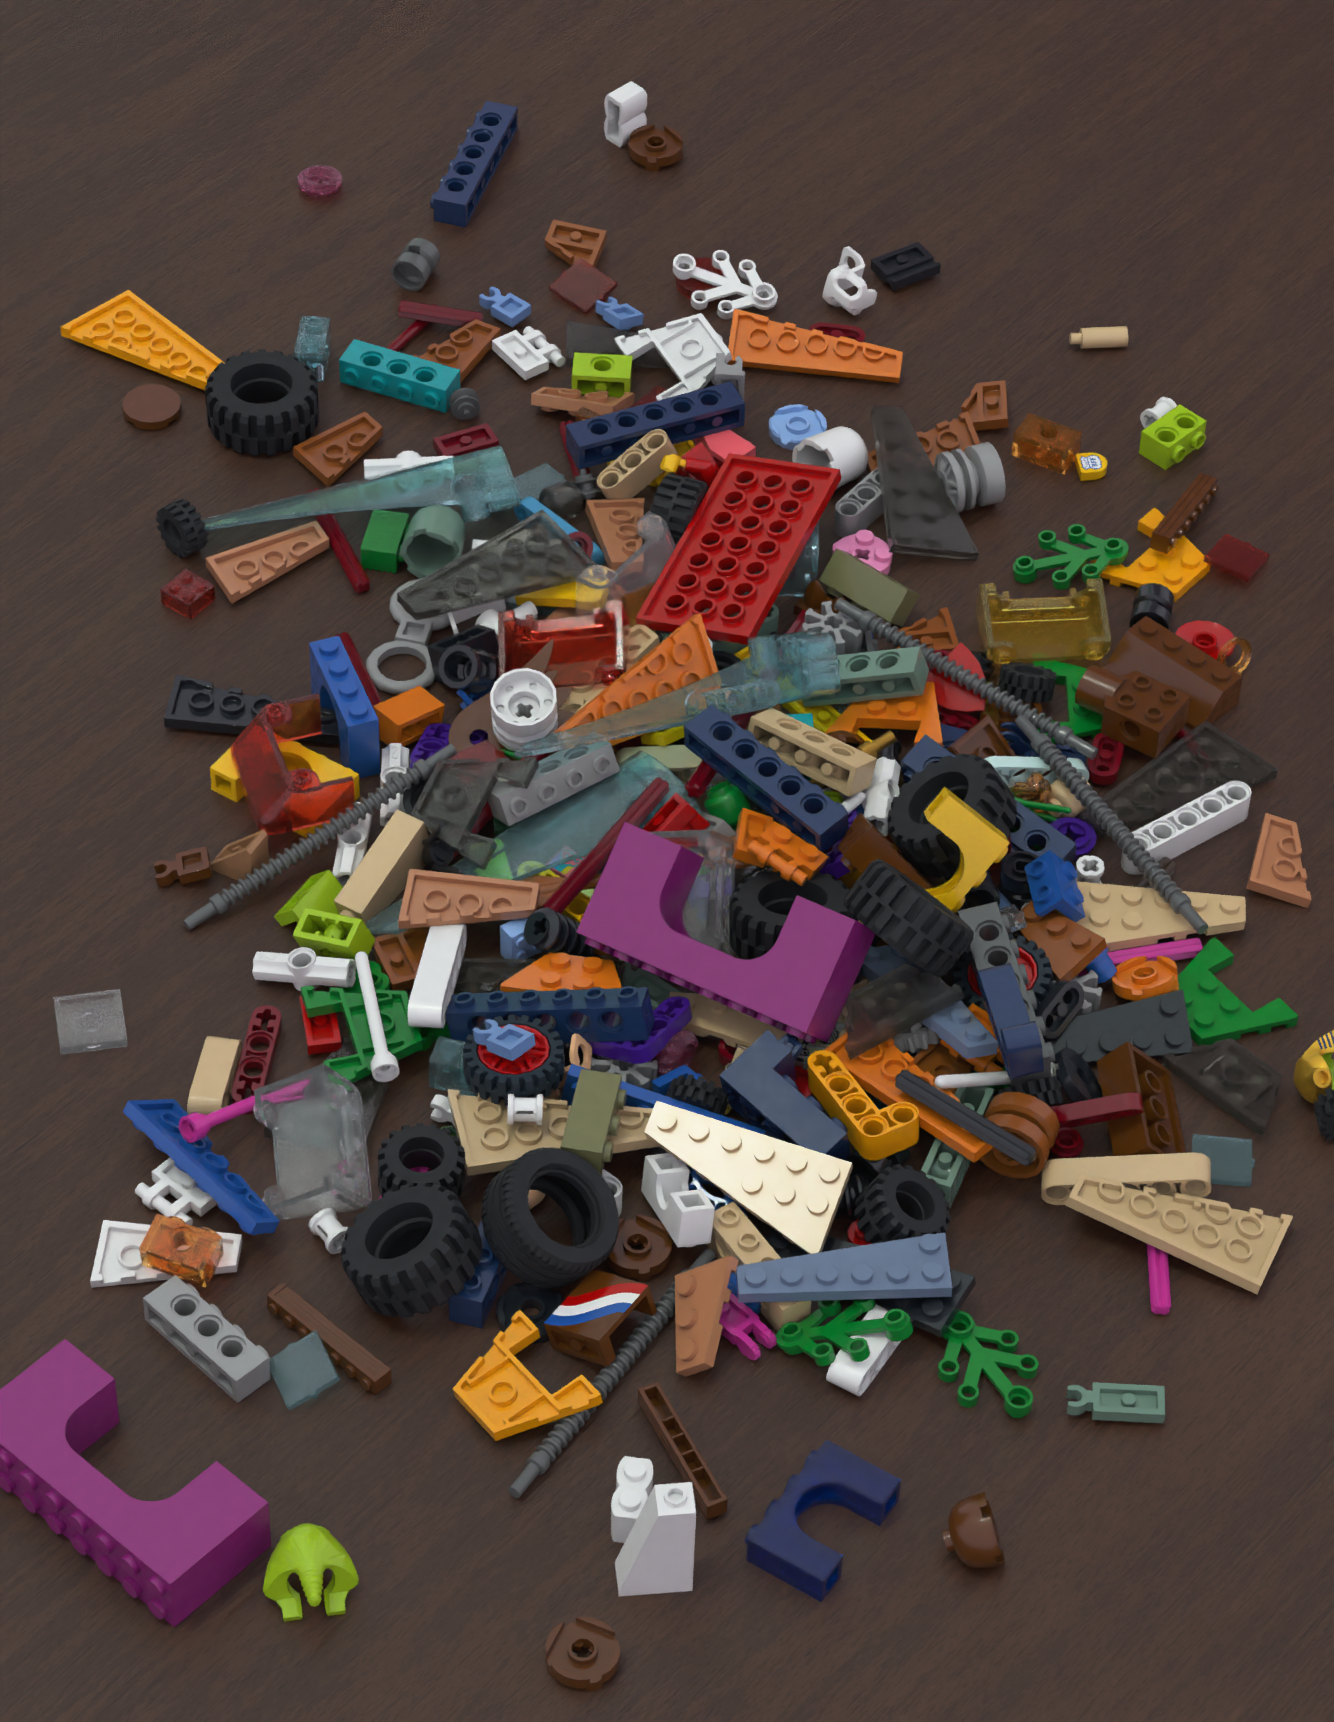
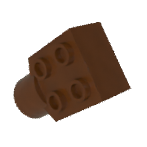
(1134, 708)

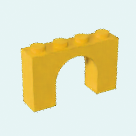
(226, 782)
(978, 844)

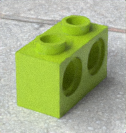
(1172, 437)

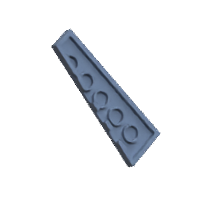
(953, 1024)
(873, 1271)

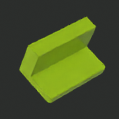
(315, 894)

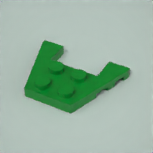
(1080, 719)
(393, 1009)
(1214, 1010)

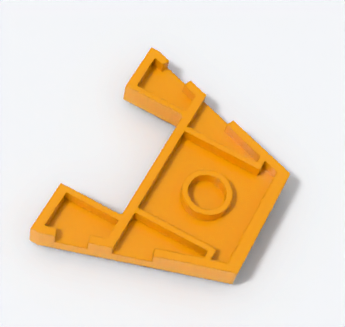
(1175, 570)
(508, 1397)

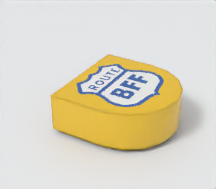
(1090, 466)

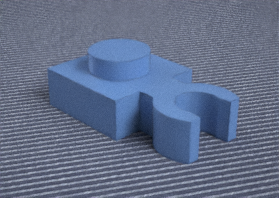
(505, 308)
(619, 316)
(506, 1042)

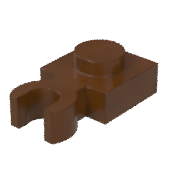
(188, 867)

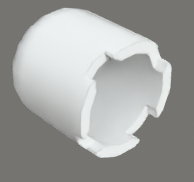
(837, 449)

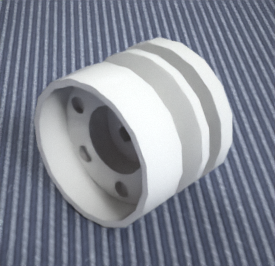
(523, 707)

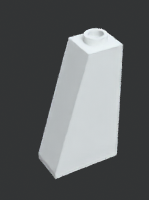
(660, 1544)

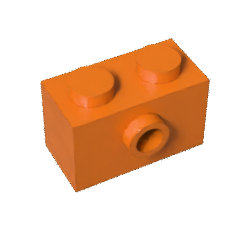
(407, 716)

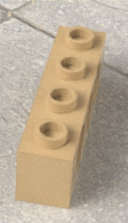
(814, 752)
(738, 1237)

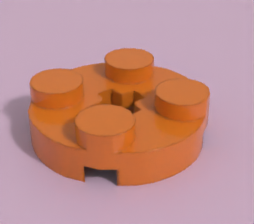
(1144, 979)

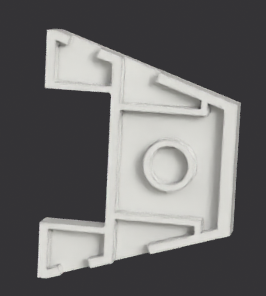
(687, 348)

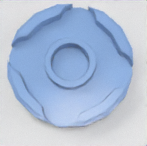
(794, 424)

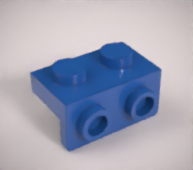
(1054, 886)

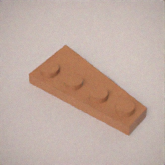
(261, 561)
(453, 898)

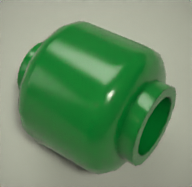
(726, 802)

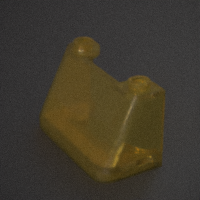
(1044, 626)

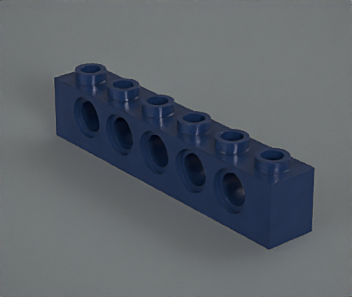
(474, 164)
(680, 416)
(766, 778)
(1031, 828)
(591, 1012)

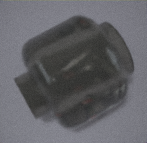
(562, 499)

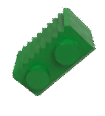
(384, 540)

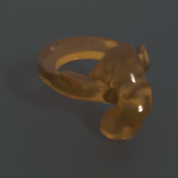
(1245, 658)
(1034, 788)

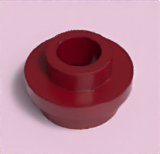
(1067, 1144)

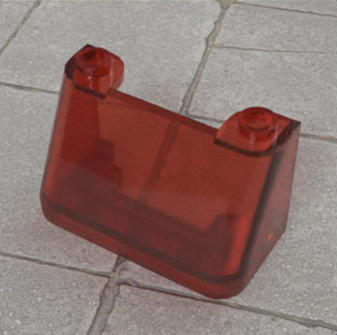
(584, 647)

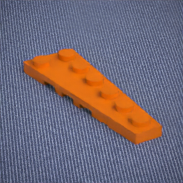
(794, 349)
(876, 1074)

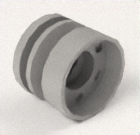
(972, 476)

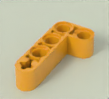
(870, 1130)

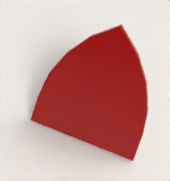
(952, 695)

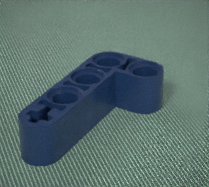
(1015, 1034)

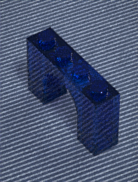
(827, 1478)

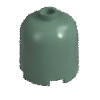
(433, 539)

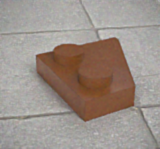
(935, 632)

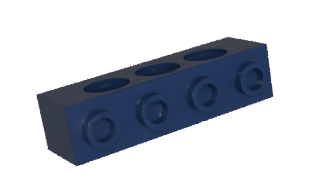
(478, 1296)

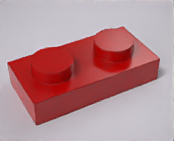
(321, 1032)

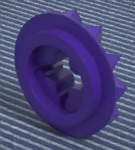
(1079, 831)

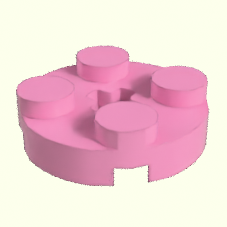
(868, 546)

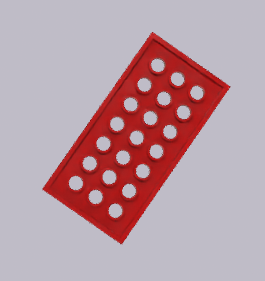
(707, 527)

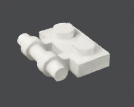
(522, 353)
(181, 1186)

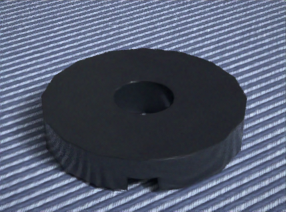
(1076, 1076)
(524, 1296)

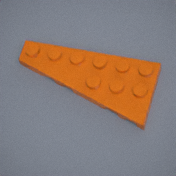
(669, 666)

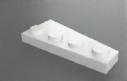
(120, 1260)

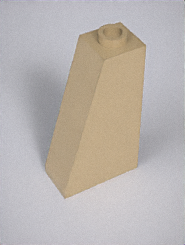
(384, 868)

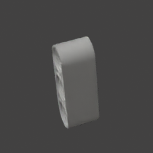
(859, 506)

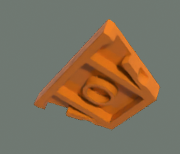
(564, 971)

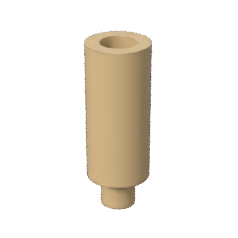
(1100, 337)

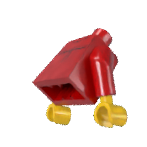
(694, 464)

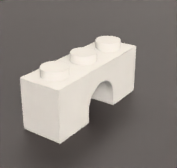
(683, 1212)

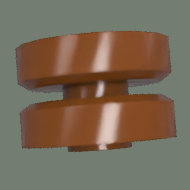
(1028, 1120)

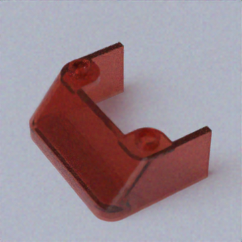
(280, 797)

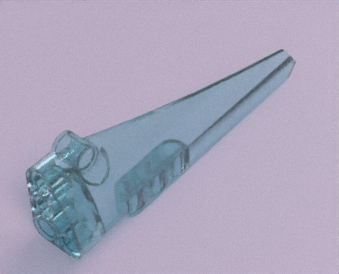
(475, 481)
(775, 673)
(562, 830)

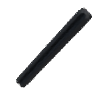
(966, 1117)

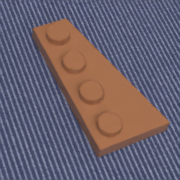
(616, 527)

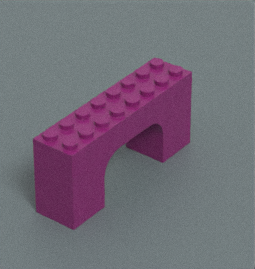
(791, 987)
(161, 1550)

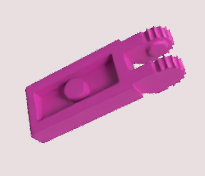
(738, 1322)

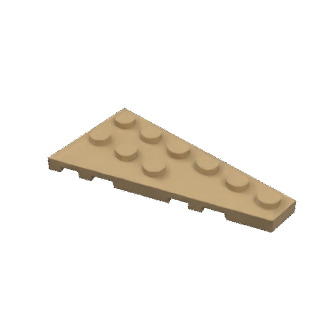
(1141, 916)
(494, 1144)

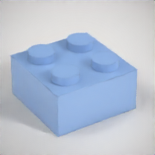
(513, 941)

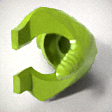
(308, 1552)

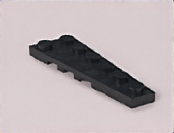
(203, 707)
(1150, 1024)
(927, 1313)

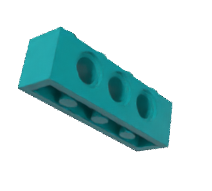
(398, 375)

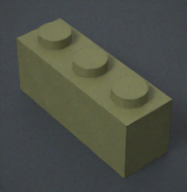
(868, 588)
(594, 1117)

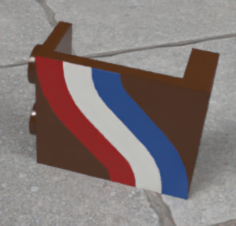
(594, 1312)

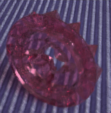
(310, 176)
(677, 1052)

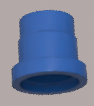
(1102, 966)

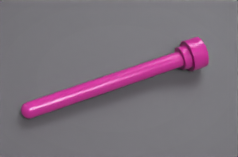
(196, 1125)

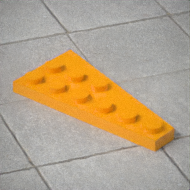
(143, 337)

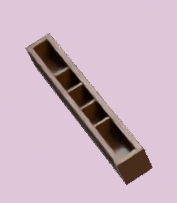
(1183, 513)
(340, 1346)
(682, 1450)

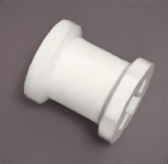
(1162, 407)
(1086, 869)
(525, 1109)
(329, 1230)

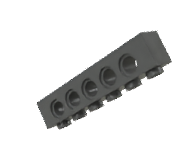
(994, 948)

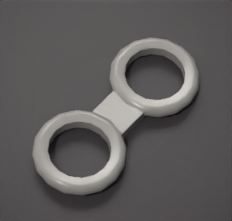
(410, 639)

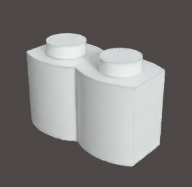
(624, 113)
(633, 1487)

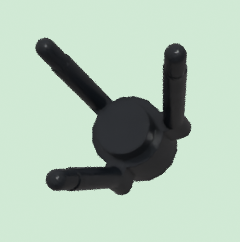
(438, 853)

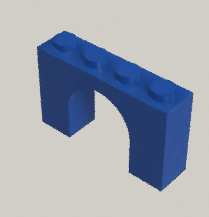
(342, 691)

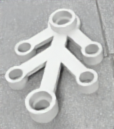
(758, 294)

